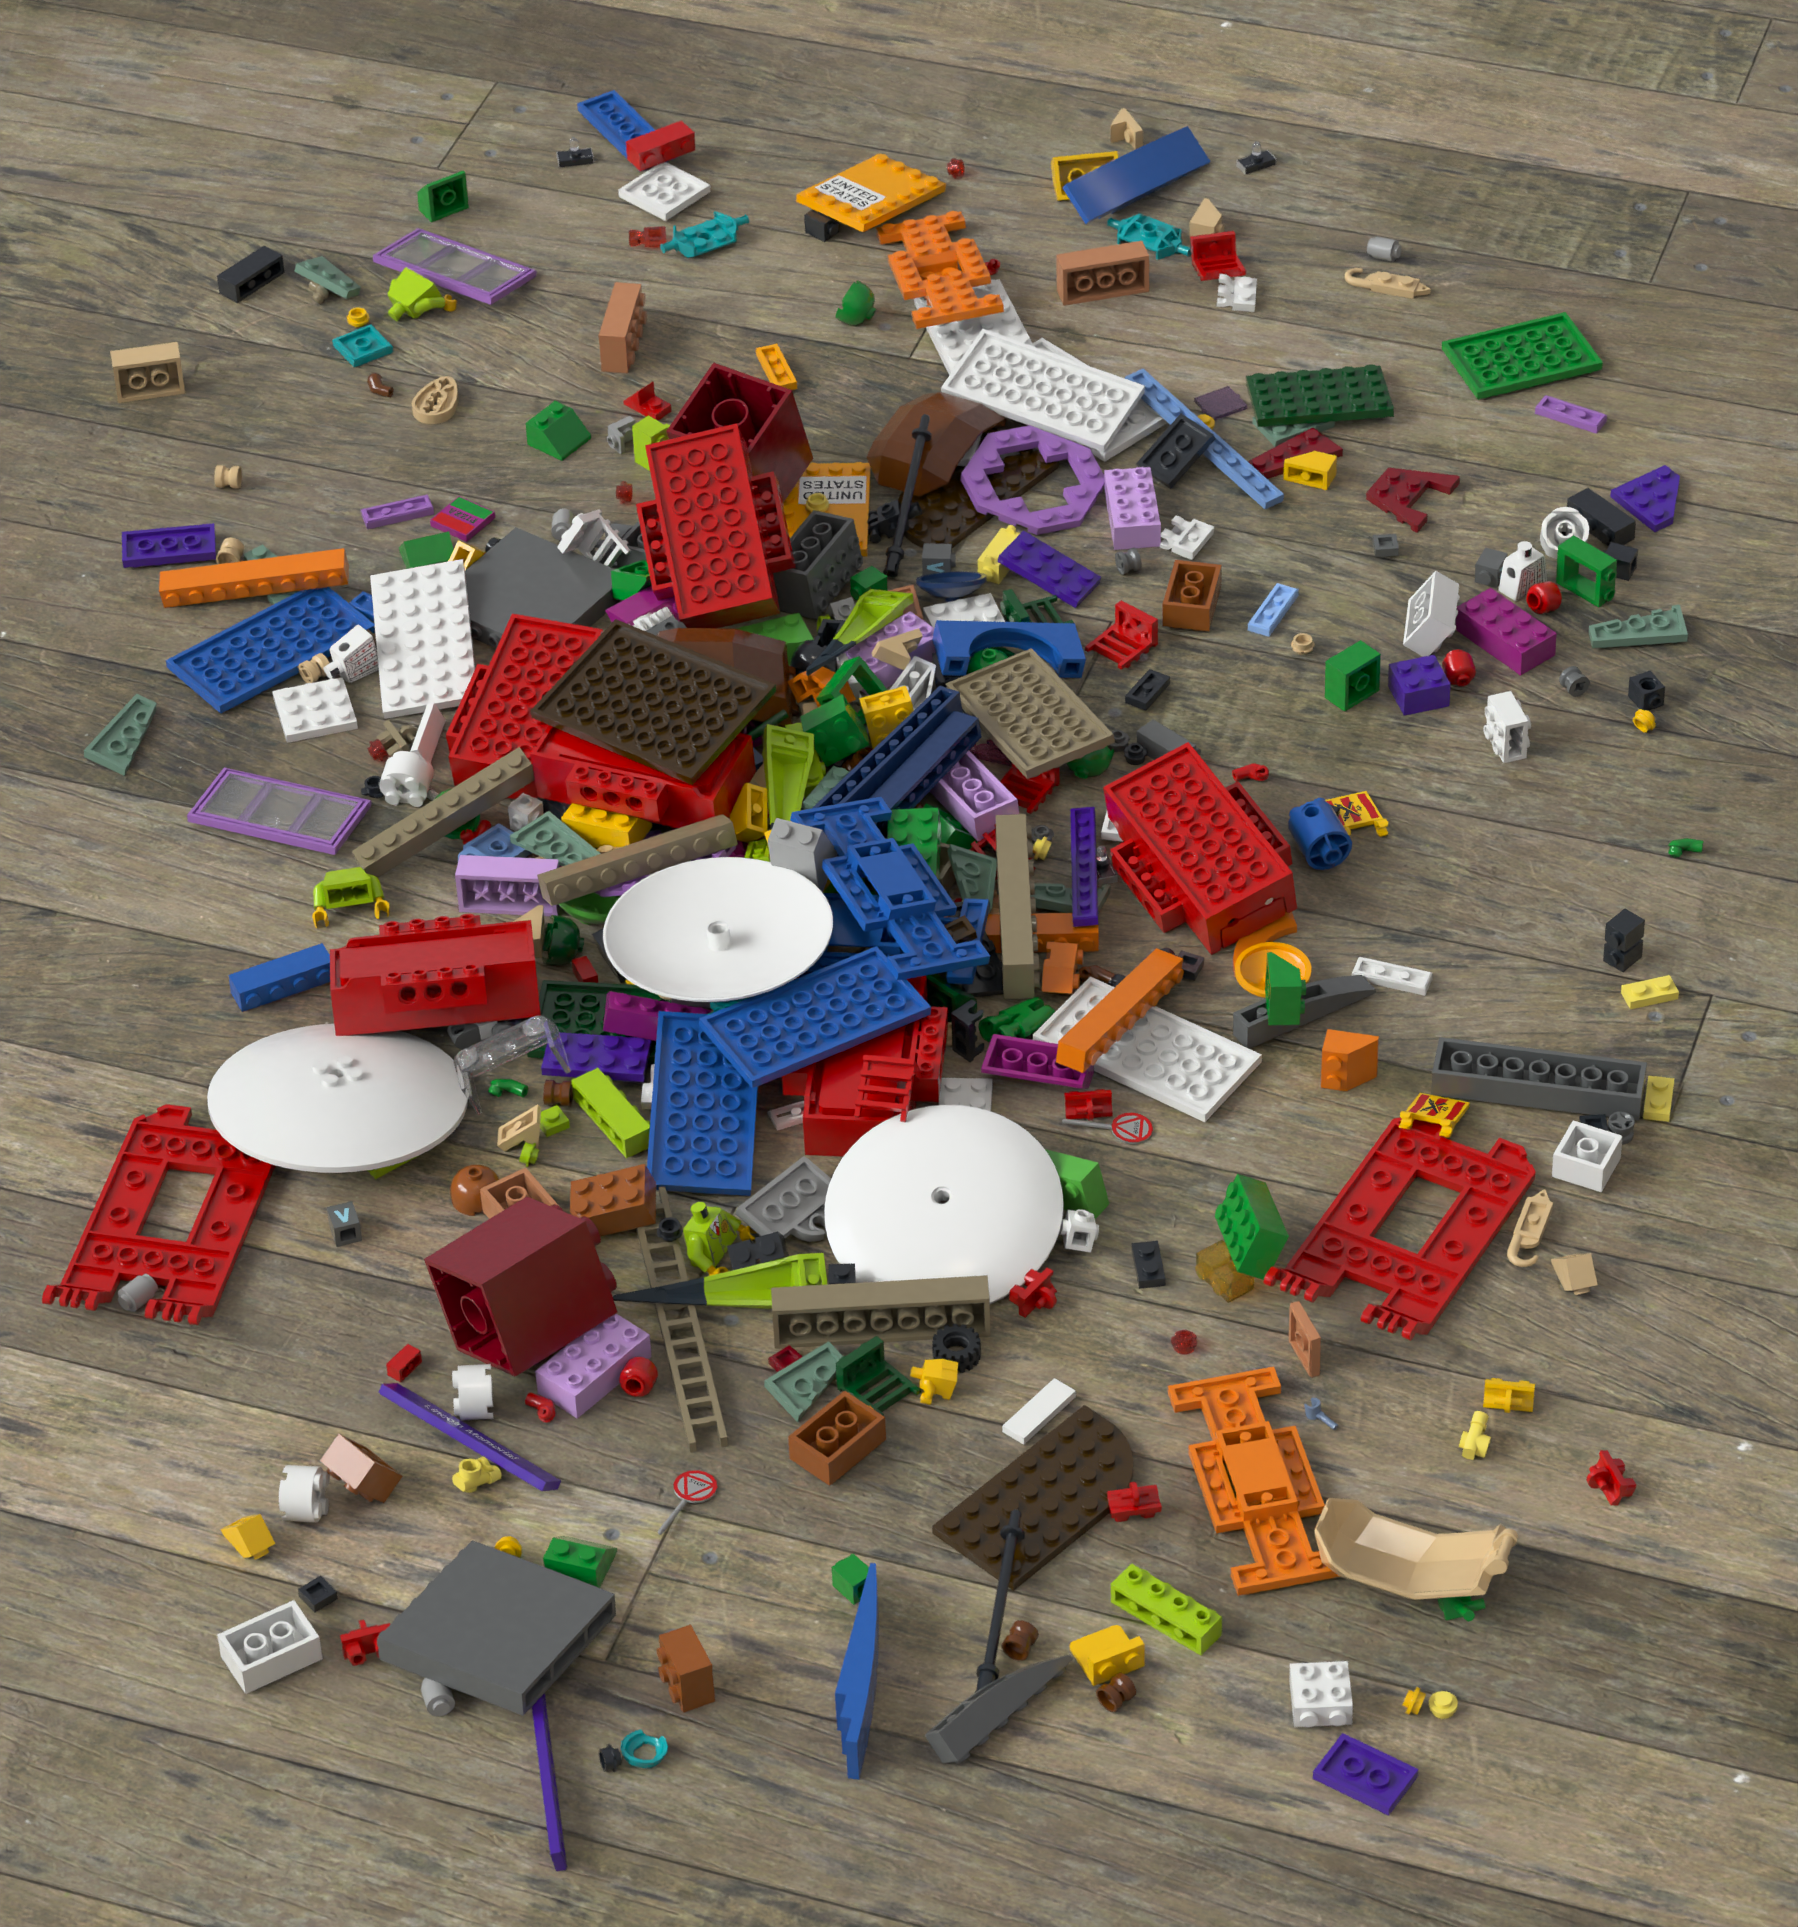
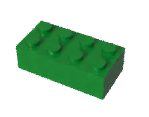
(919, 828)
(1251, 1226)

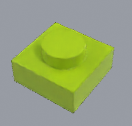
(553, 1121)

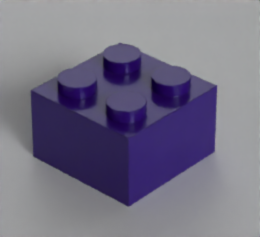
(1419, 685)

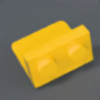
(1108, 1653)

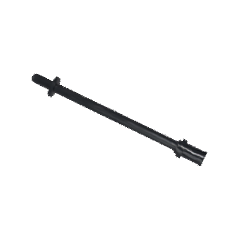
(895, 553)
(1012, 1535)

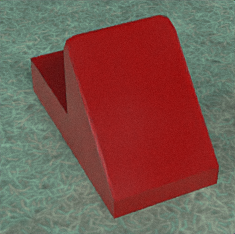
(647, 403)

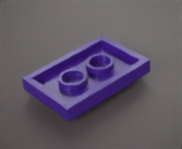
(1365, 1774)

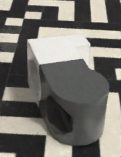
(467, 1034)

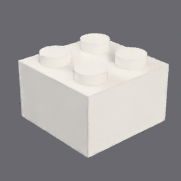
(1587, 1156)

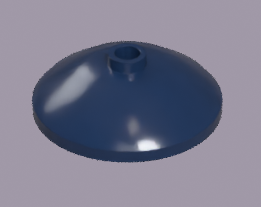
(951, 584)

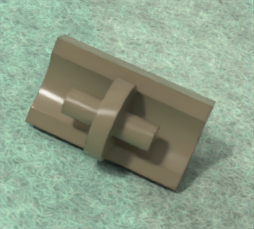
(402, 738)

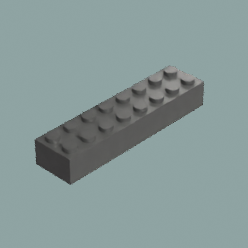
(1538, 1078)

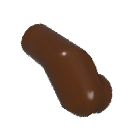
(376, 386)
(1096, 972)

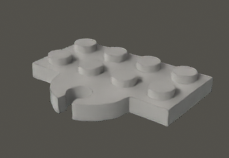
(790, 1203)

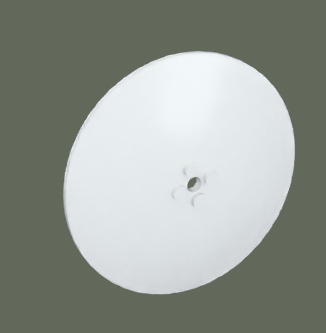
(336, 1099)

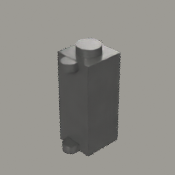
(1160, 739)

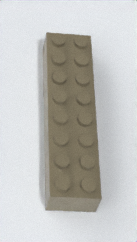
(1017, 906)
(882, 1309)

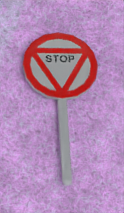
(1127, 1127)
(693, 1488)

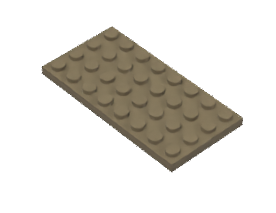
(1031, 713)

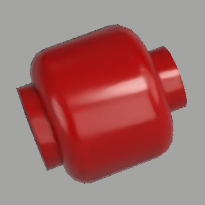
(1544, 597)
(1459, 667)
(638, 1376)

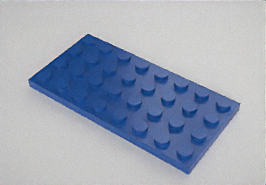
(266, 647)
(813, 1017)
(698, 1113)

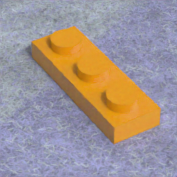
(776, 366)

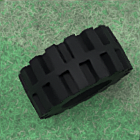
(960, 1337)

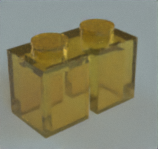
(1218, 1272)

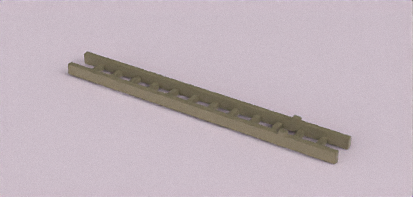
(691, 1321)

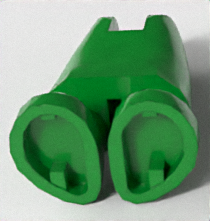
(1017, 1020)

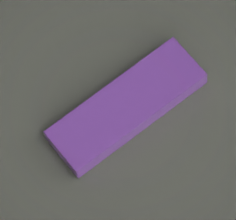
(1571, 414)
(397, 511)

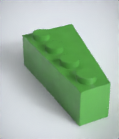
(786, 628)
(1080, 1183)

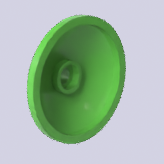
(590, 908)

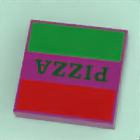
(462, 518)

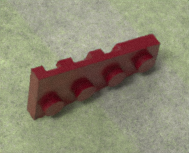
(1272, 461)

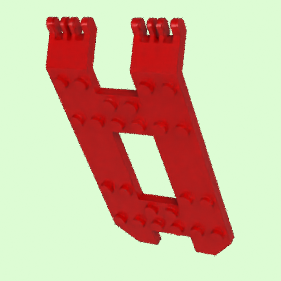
(190, 1269)
(1421, 1282)

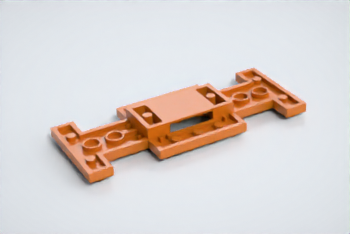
(932, 269)
(1267, 1472)

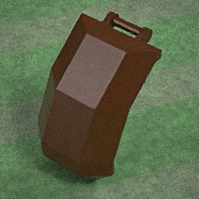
(954, 429)
(747, 652)

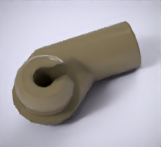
(320, 292)

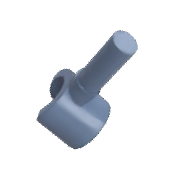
(1316, 1413)

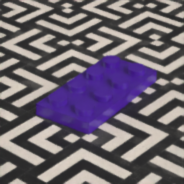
(168, 545)
(1049, 569)
(614, 1055)

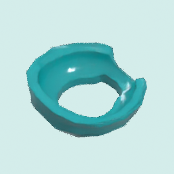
(636, 1740)

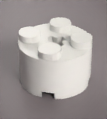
(1561, 520)
(406, 779)
(474, 1392)
(303, 1493)

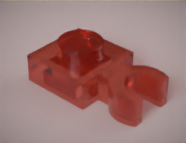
(650, 237)

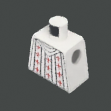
(1522, 571)
(353, 656)

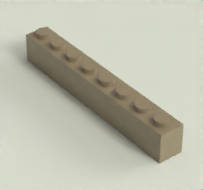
(445, 814)
(637, 859)

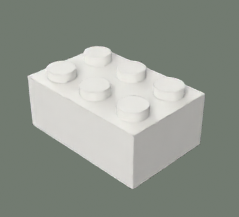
(1431, 614)
(269, 1646)

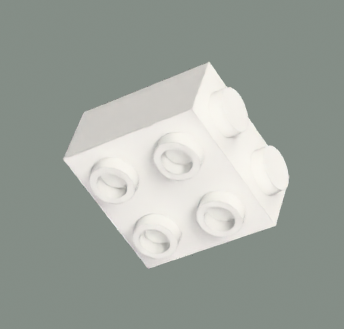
(1507, 727)
(1321, 1694)

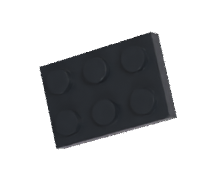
(1176, 450)

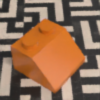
(1348, 1060)

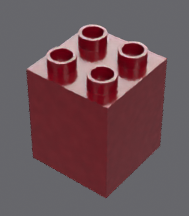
(765, 418)
(522, 1285)

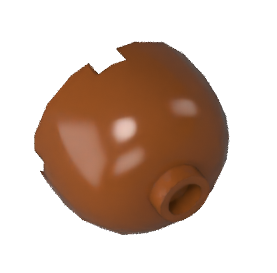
(467, 1185)

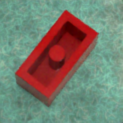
(584, 970)
(404, 1363)

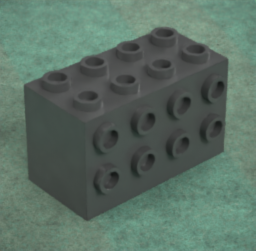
(825, 560)

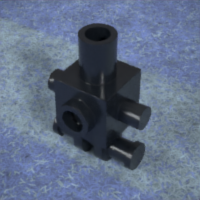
(886, 519)

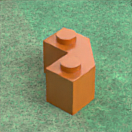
(810, 686)
(1061, 968)

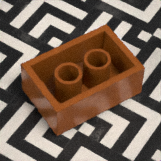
(1192, 595)
(616, 1199)
(837, 1438)

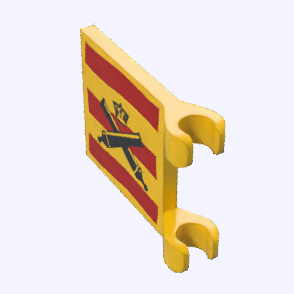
(1359, 811)
(1435, 1110)

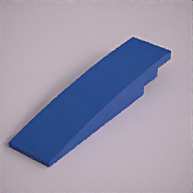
(1136, 175)
(858, 1679)

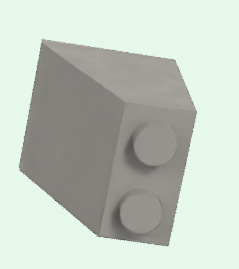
(800, 850)

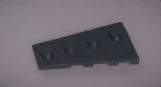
(988, 977)

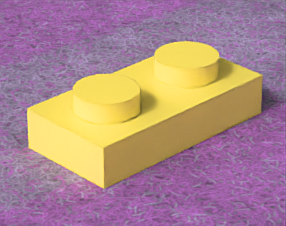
(1649, 992)
(1658, 1098)

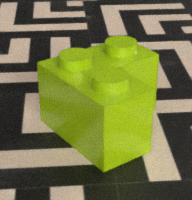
(644, 433)

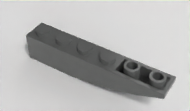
(1321, 998)
(989, 1709)

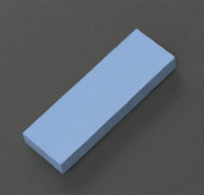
(1273, 609)

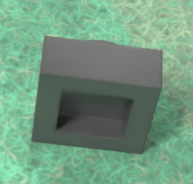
(1385, 545)

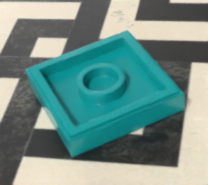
(362, 345)

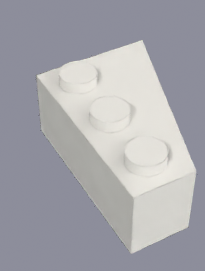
(918, 679)

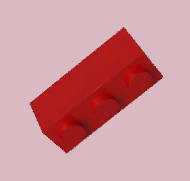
(660, 145)

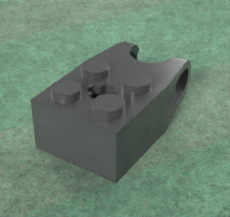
(633, 536)

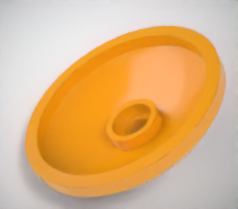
(1251, 965)

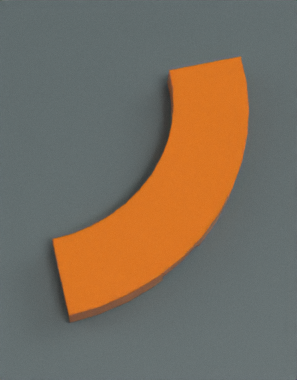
(1271, 932)

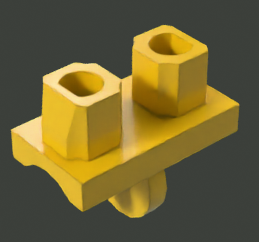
(1509, 1395)

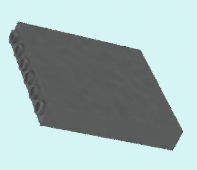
(537, 581)
(497, 1627)

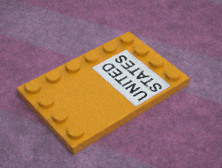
(871, 192)
(845, 489)

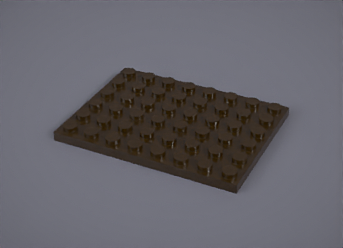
(653, 701)

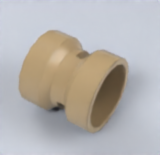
(228, 476)
(231, 551)
(313, 669)

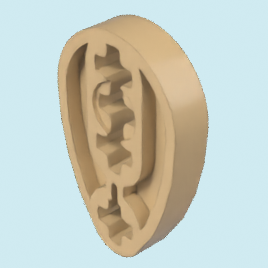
(443, 392)

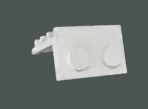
(586, 533)

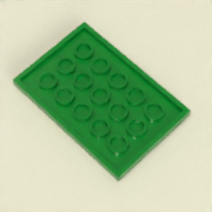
(1521, 355)

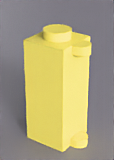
(988, 560)

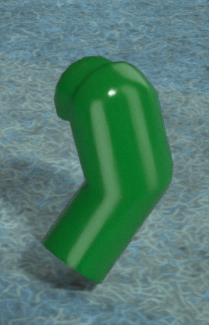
(1685, 844)
(509, 1085)

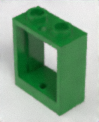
(1567, 574)
(861, 672)

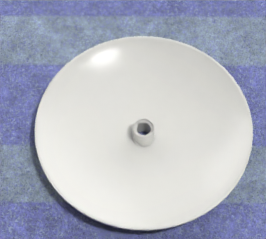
(717, 929)
(997, 1189)

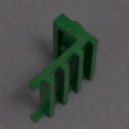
(1016, 612)
(865, 1369)

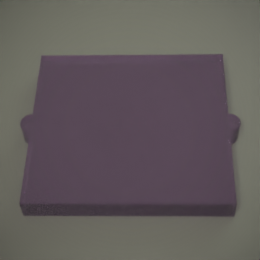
(1220, 403)

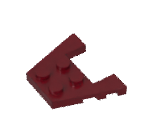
(1401, 488)

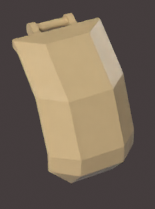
(1407, 1558)

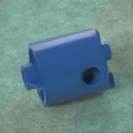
(1319, 834)

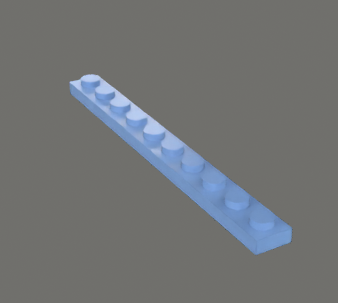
(1219, 451)

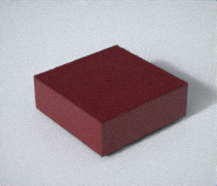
(784, 1358)

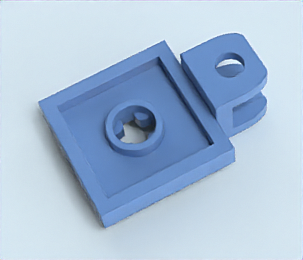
(494, 843)

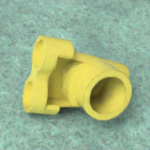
(1475, 1441)
(475, 1473)

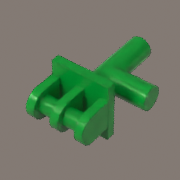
(1460, 1607)

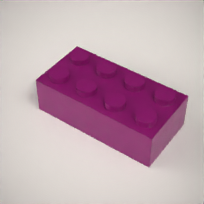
(1505, 631)

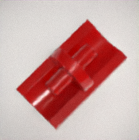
(1088, 1104)
(1038, 1293)
(1608, 1476)
(1134, 1501)
(361, 1642)

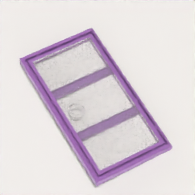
(455, 266)
(279, 811)

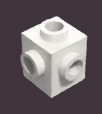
(523, 811)
(1079, 1230)

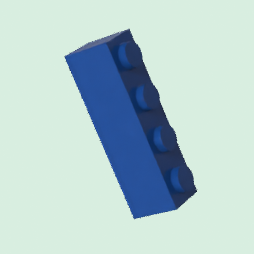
(280, 977)

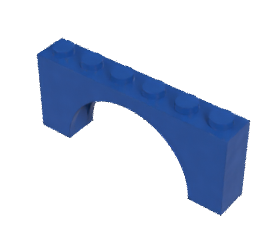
(1053, 642)

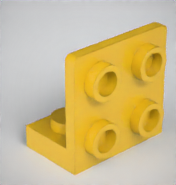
(885, 712)

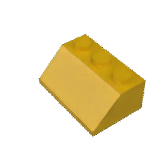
(1072, 167)
(605, 827)

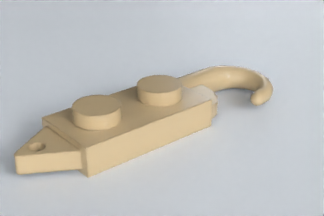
(1388, 283)
(1530, 1227)

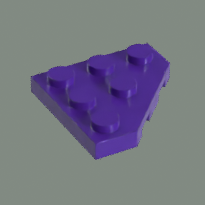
(1650, 497)

